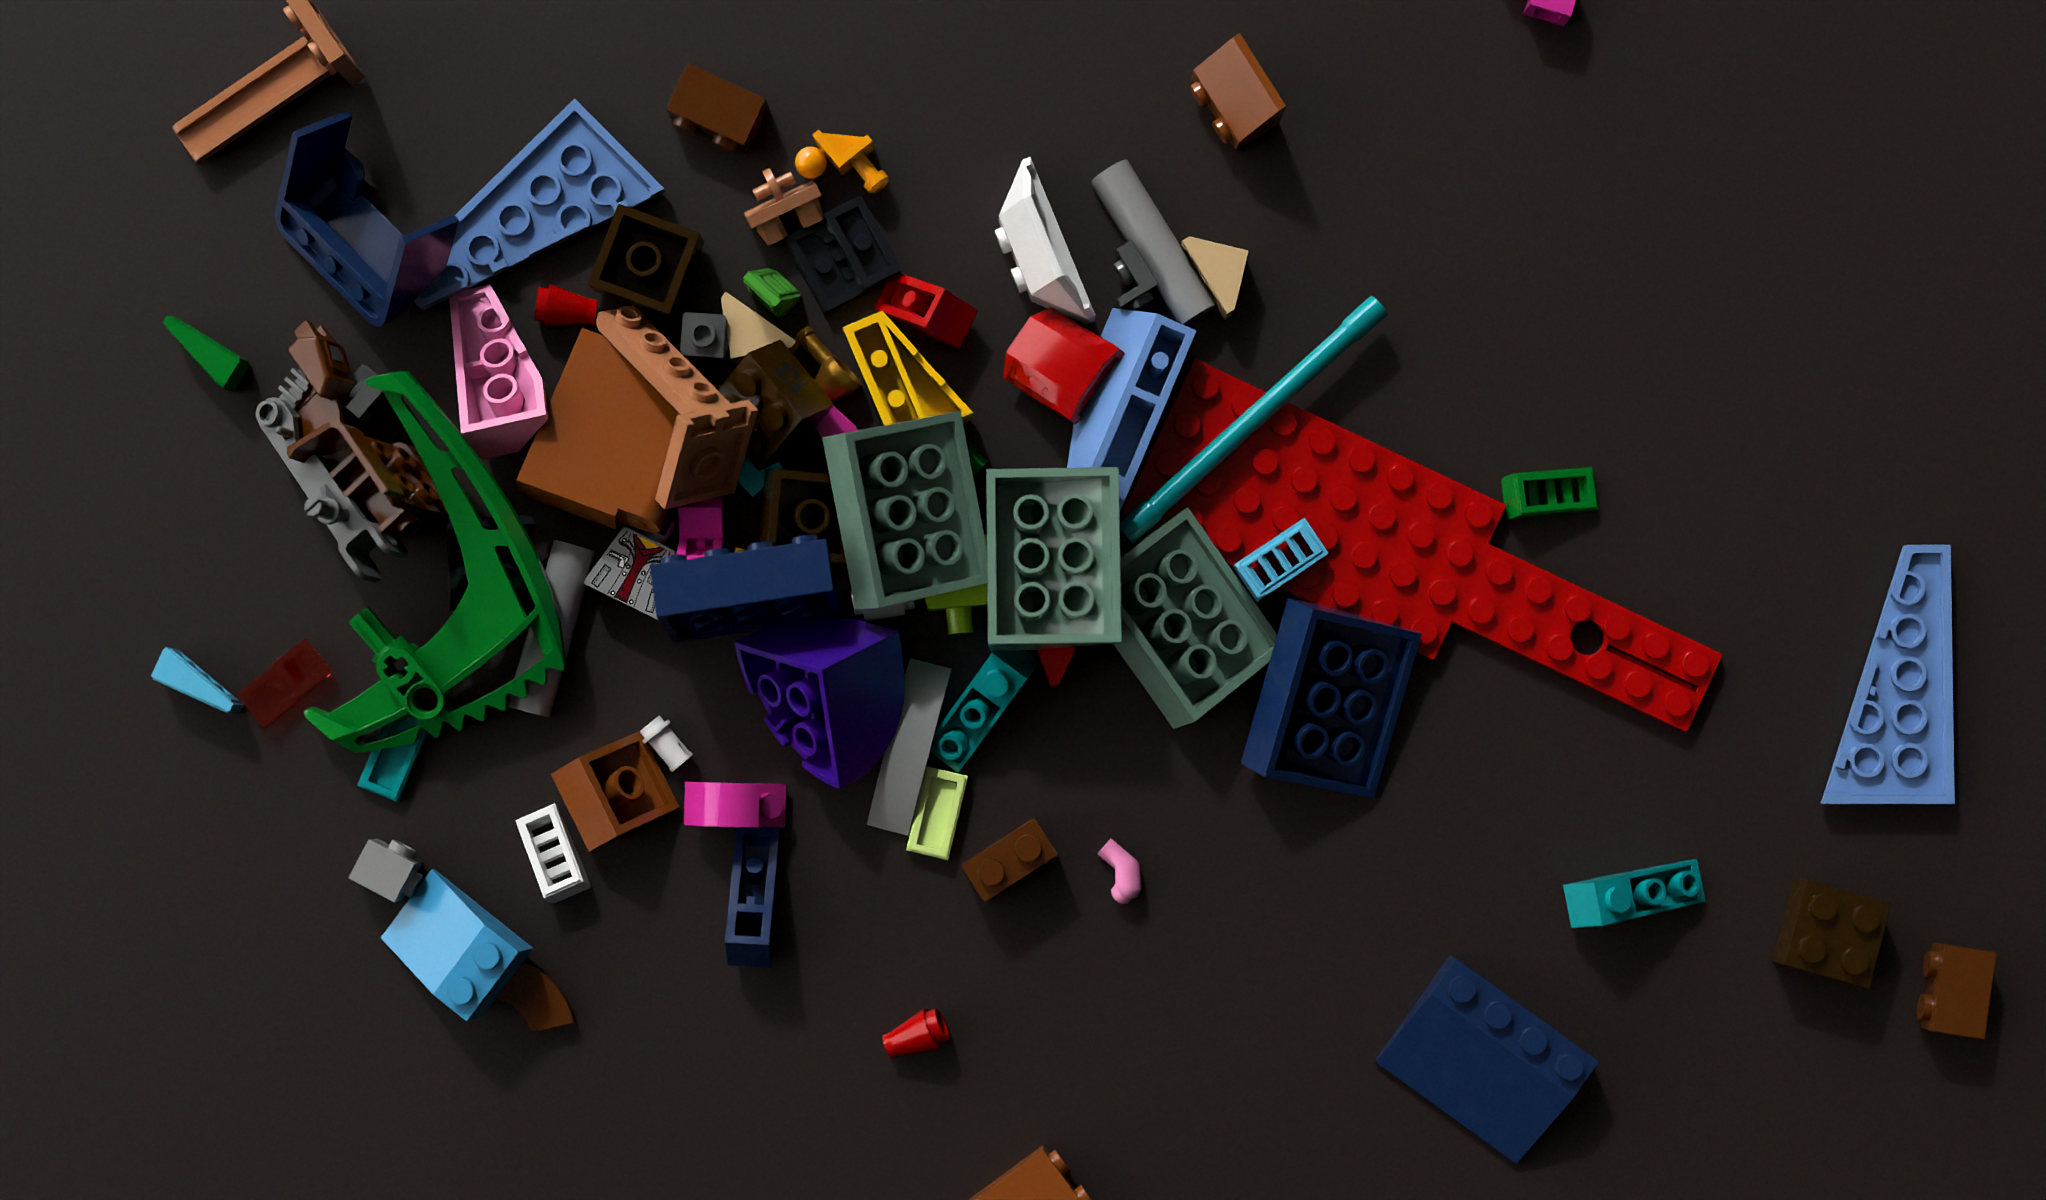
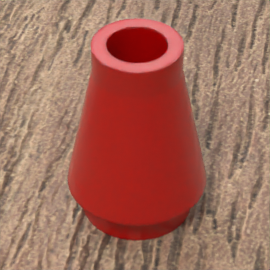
(563, 307)
(917, 1034)

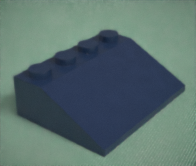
(745, 589)
(1330, 699)
(1486, 1060)

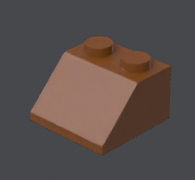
(1237, 93)
(614, 790)

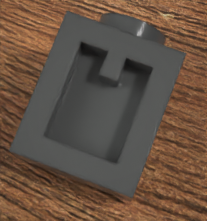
(1134, 270)
(704, 338)
(365, 400)

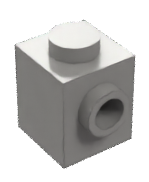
(388, 869)

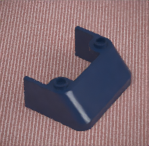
(345, 234)

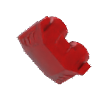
(1059, 362)

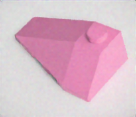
(496, 379)

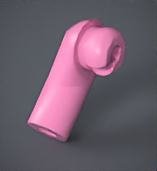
(1127, 872)

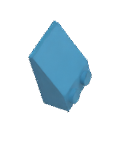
(455, 946)

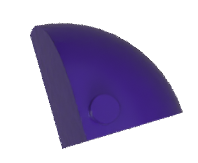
(828, 691)

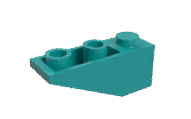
(981, 705)
(1633, 894)

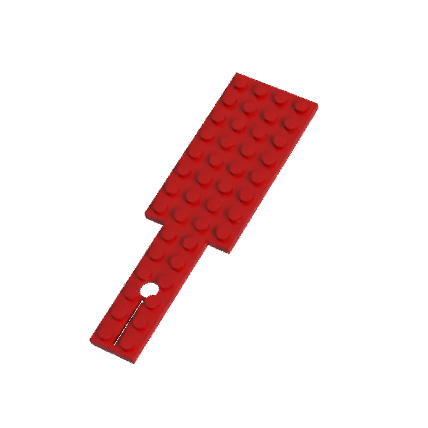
(1404, 547)

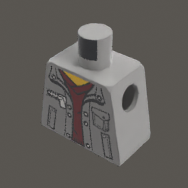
(625, 567)

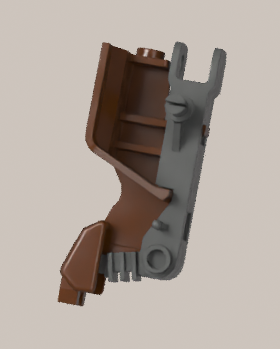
(354, 483)

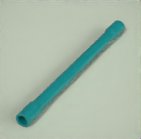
(1352, 329)

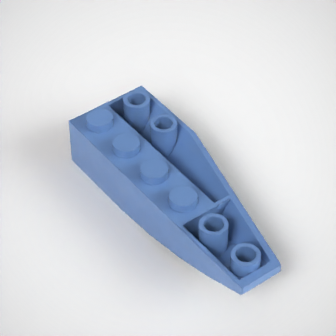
(1132, 396)

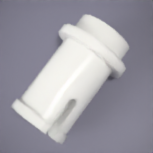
(665, 743)

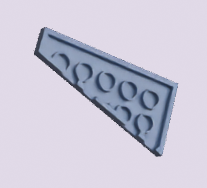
(542, 197)
(1902, 714)

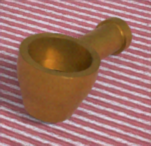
(834, 375)

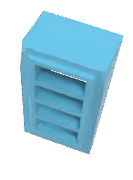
(1252, 580)
(185, 676)

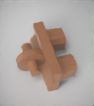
(801, 199)

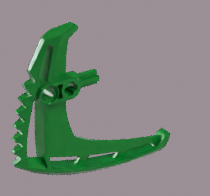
(482, 622)

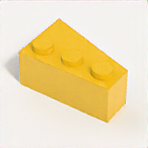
(898, 375)

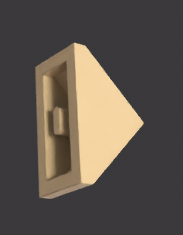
(1219, 269)
(749, 330)

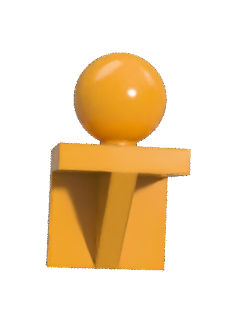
(843, 153)

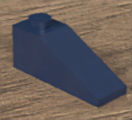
(753, 897)

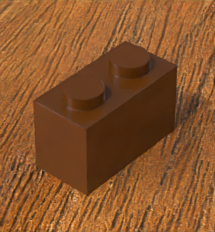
(716, 109)
(1009, 859)
(1956, 990)

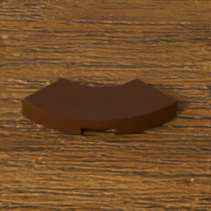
(537, 999)

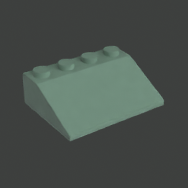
(907, 510)
(1053, 558)
(1188, 621)

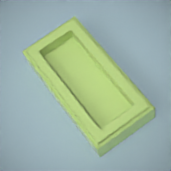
(937, 813)

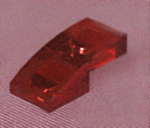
(284, 684)

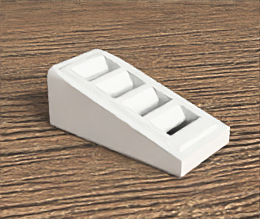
(568, 887)

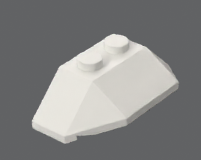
(1039, 248)

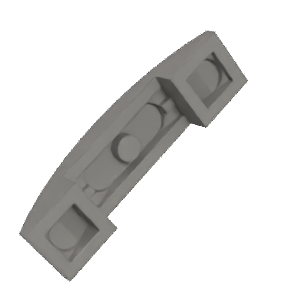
(909, 750)

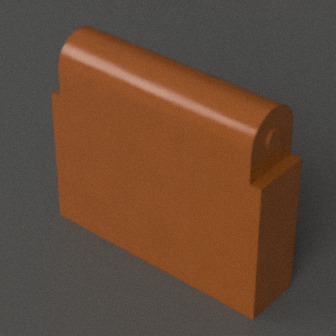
(601, 441)

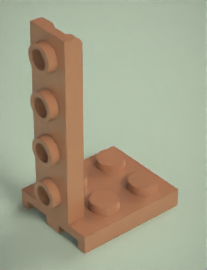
(269, 85)
(708, 433)

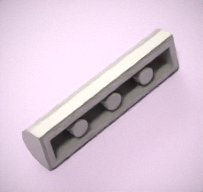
(1145, 226)
(566, 572)

